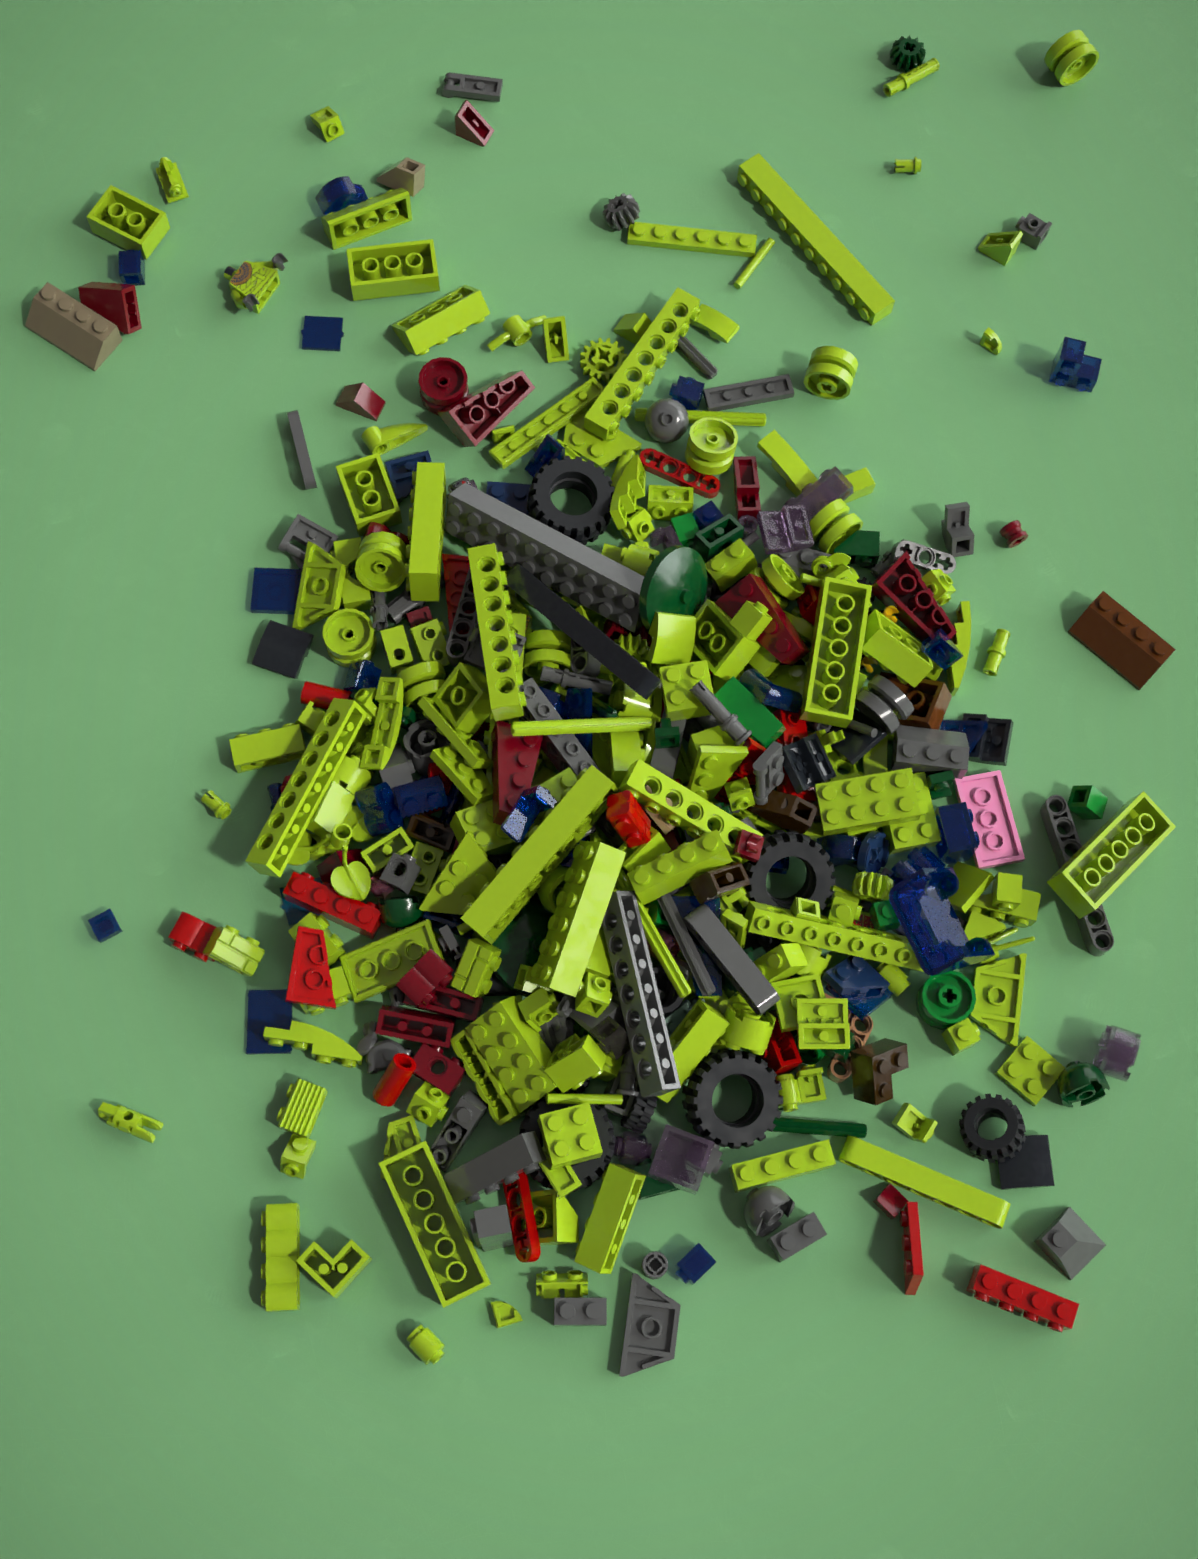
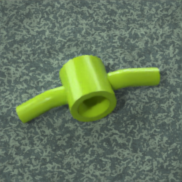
(516, 331)

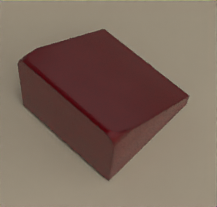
(890, 1201)

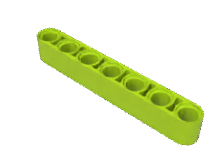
(924, 1182)

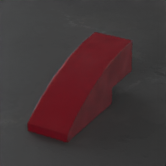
(746, 486)

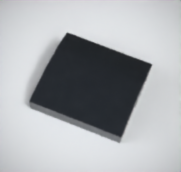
(283, 649)
(995, 741)
(855, 743)
(807, 763)
(1029, 1167)

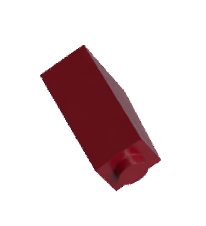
(113, 302)

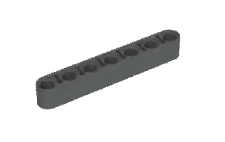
(1072, 842)

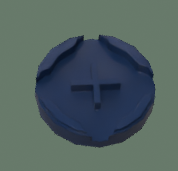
(873, 852)

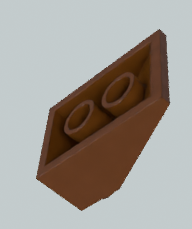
(929, 701)

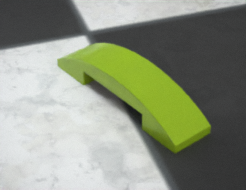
(387, 724)

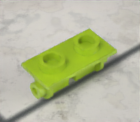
(171, 180)
(550, 1282)

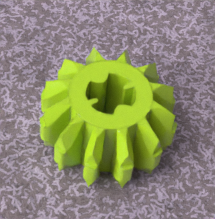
(634, 646)
(871, 886)

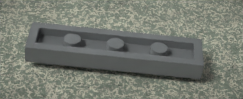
(748, 393)

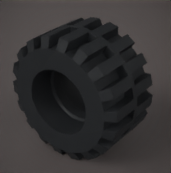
(985, 1109)

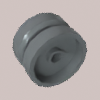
(884, 703)

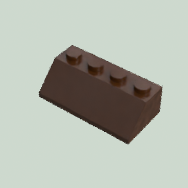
(1121, 640)

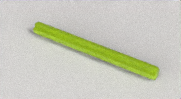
(733, 418)
(577, 726)
(656, 942)

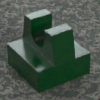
(667, 735)

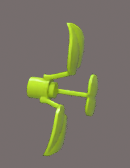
(347, 880)

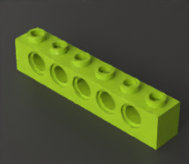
(682, 799)

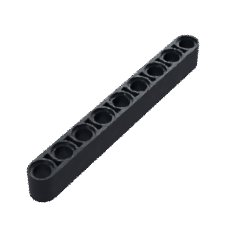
(582, 631)

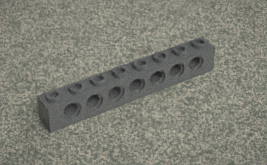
(562, 749)
(639, 996)

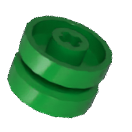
(933, 998)

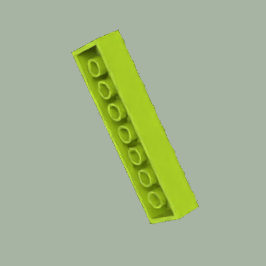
(540, 854)

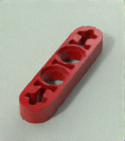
(681, 470)
(516, 1214)

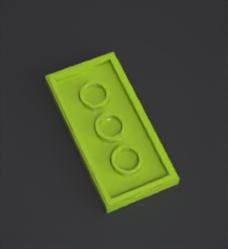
(387, 960)

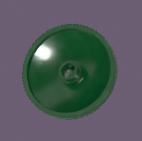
(673, 584)
(521, 943)

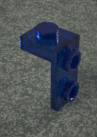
(525, 811)

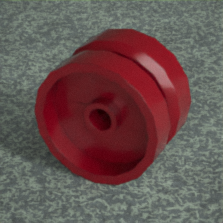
(442, 383)

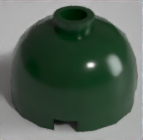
(401, 911)
(1081, 1083)

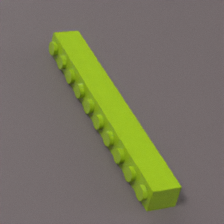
(815, 239)

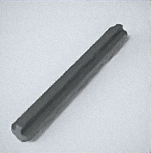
(686, 945)

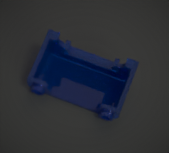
(932, 923)

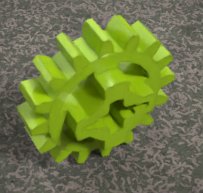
(604, 359)

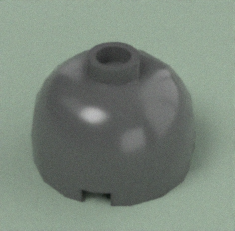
(666, 420)
(766, 1208)

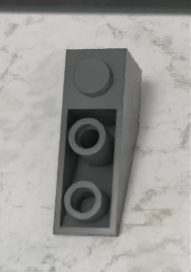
(458, 1129)

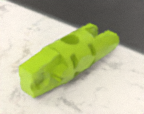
(129, 1121)

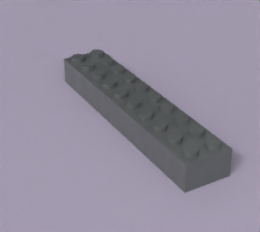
(547, 554)

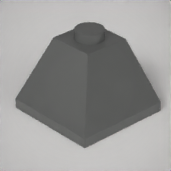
(1070, 1243)

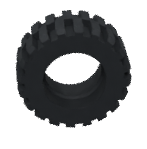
(578, 476)
(788, 844)
(760, 1113)
(586, 1171)

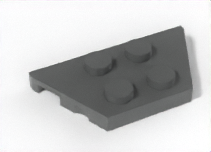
(649, 1328)

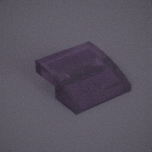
(785, 529)

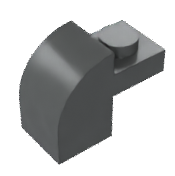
(956, 530)

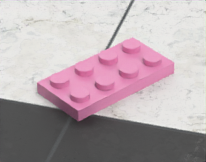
(991, 819)

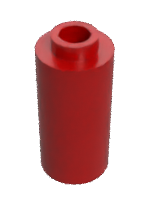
(321, 694)
(394, 1079)

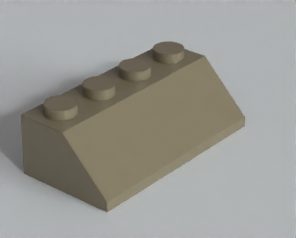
(72, 327)

